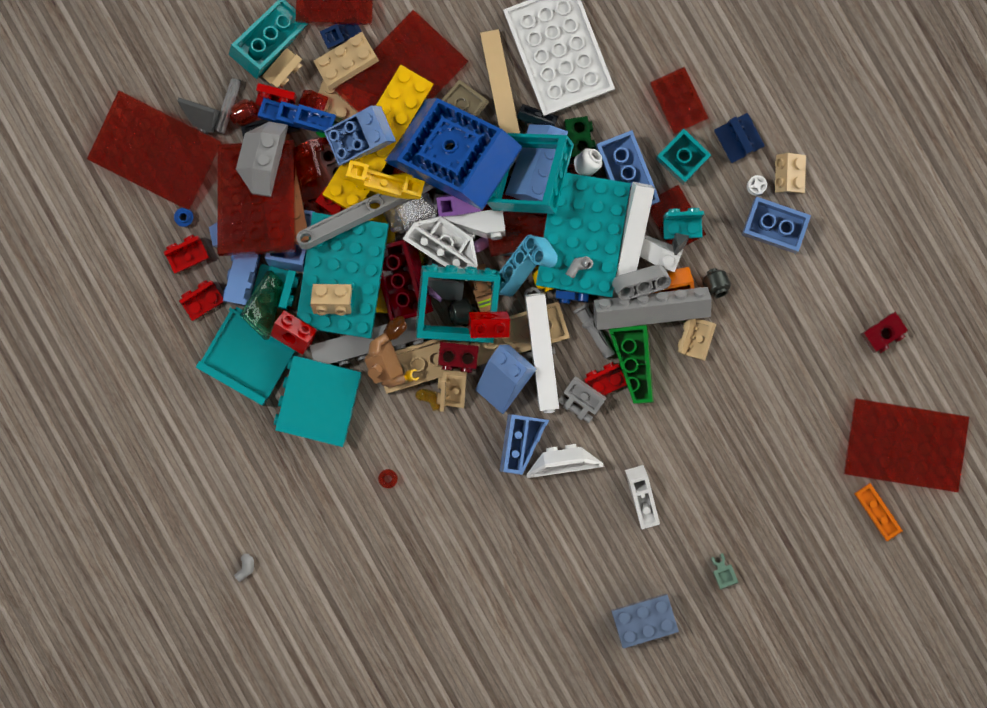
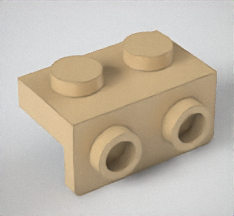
(281, 68)
(790, 173)
(331, 299)
(696, 338)
(452, 389)

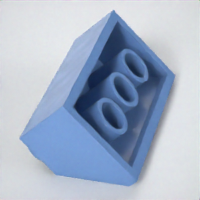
(624, 161)
(533, 167)

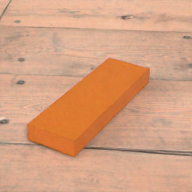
(878, 512)

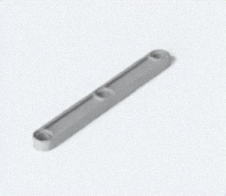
(350, 218)

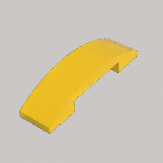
(382, 183)

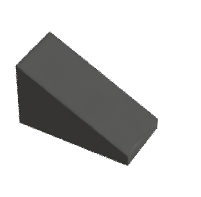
(679, 242)

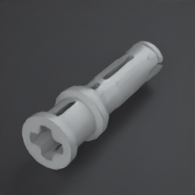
(588, 323)

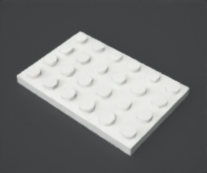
(558, 52)

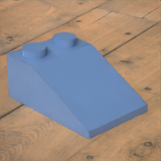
(290, 260)
(504, 377)

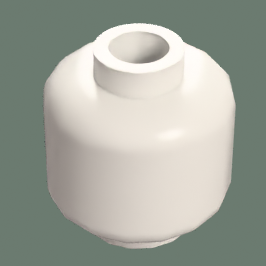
(588, 162)

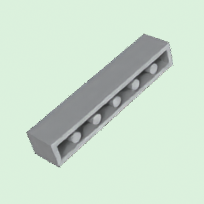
(652, 308)
(348, 347)

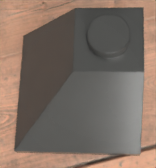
(199, 115)
(446, 288)

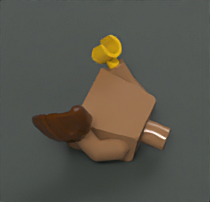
(382, 359)

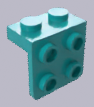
(290, 282)

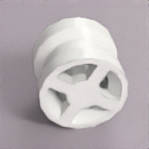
(760, 185)

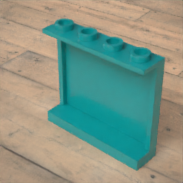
(245, 359)
(317, 400)

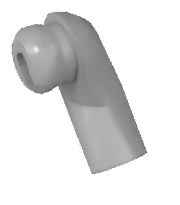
(579, 264)
(247, 567)

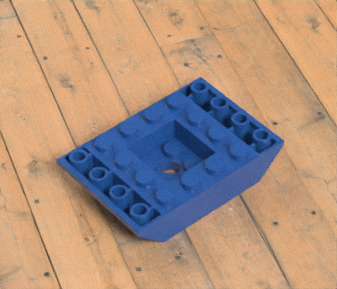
(469, 169)

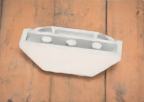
(443, 242)
(563, 461)

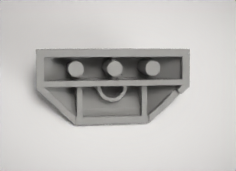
(261, 157)

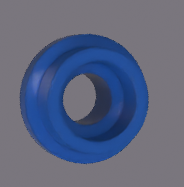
(183, 223)

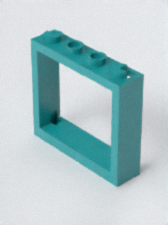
(555, 180)
(453, 272)

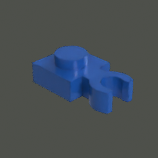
(565, 297)

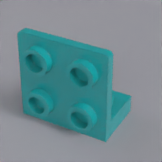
(684, 223)

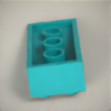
(266, 38)

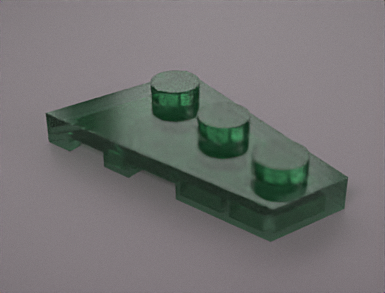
(263, 305)

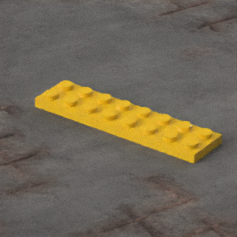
(400, 105)

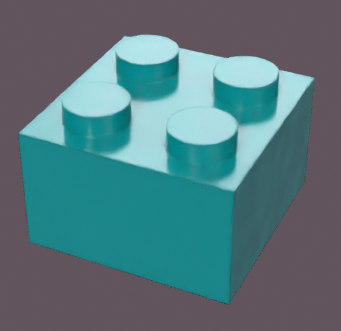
(683, 156)

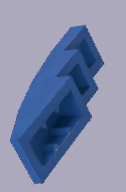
(296, 116)

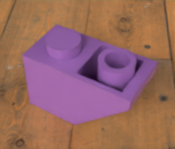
(450, 206)

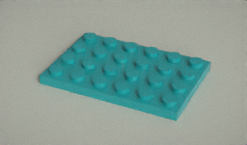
(588, 225)
(351, 259)

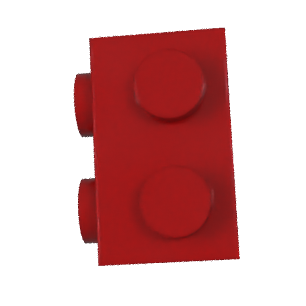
(186, 254)

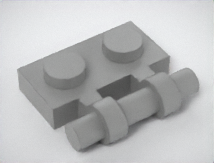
(583, 395)

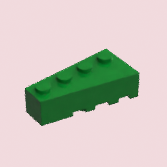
(634, 357)

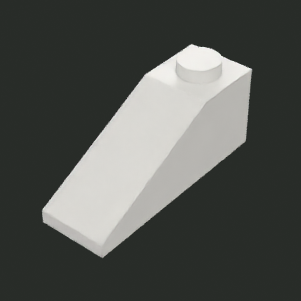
(483, 223)
(660, 253)
(642, 496)

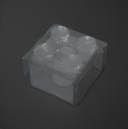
(404, 215)

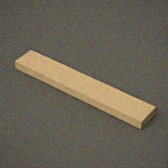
(499, 81)

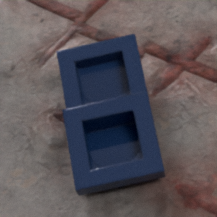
(338, 34)

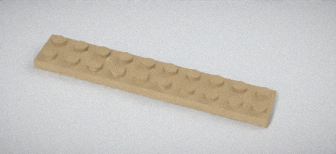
(425, 355)

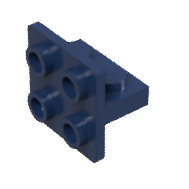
(739, 138)

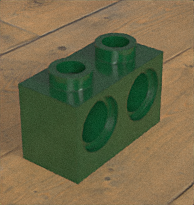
(576, 137)

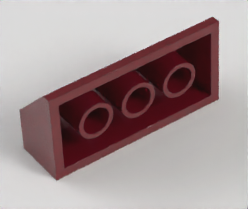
(402, 280)

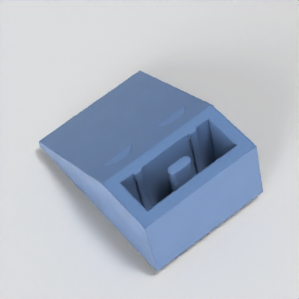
(360, 135)

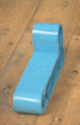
(530, 252)

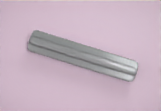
(229, 100)

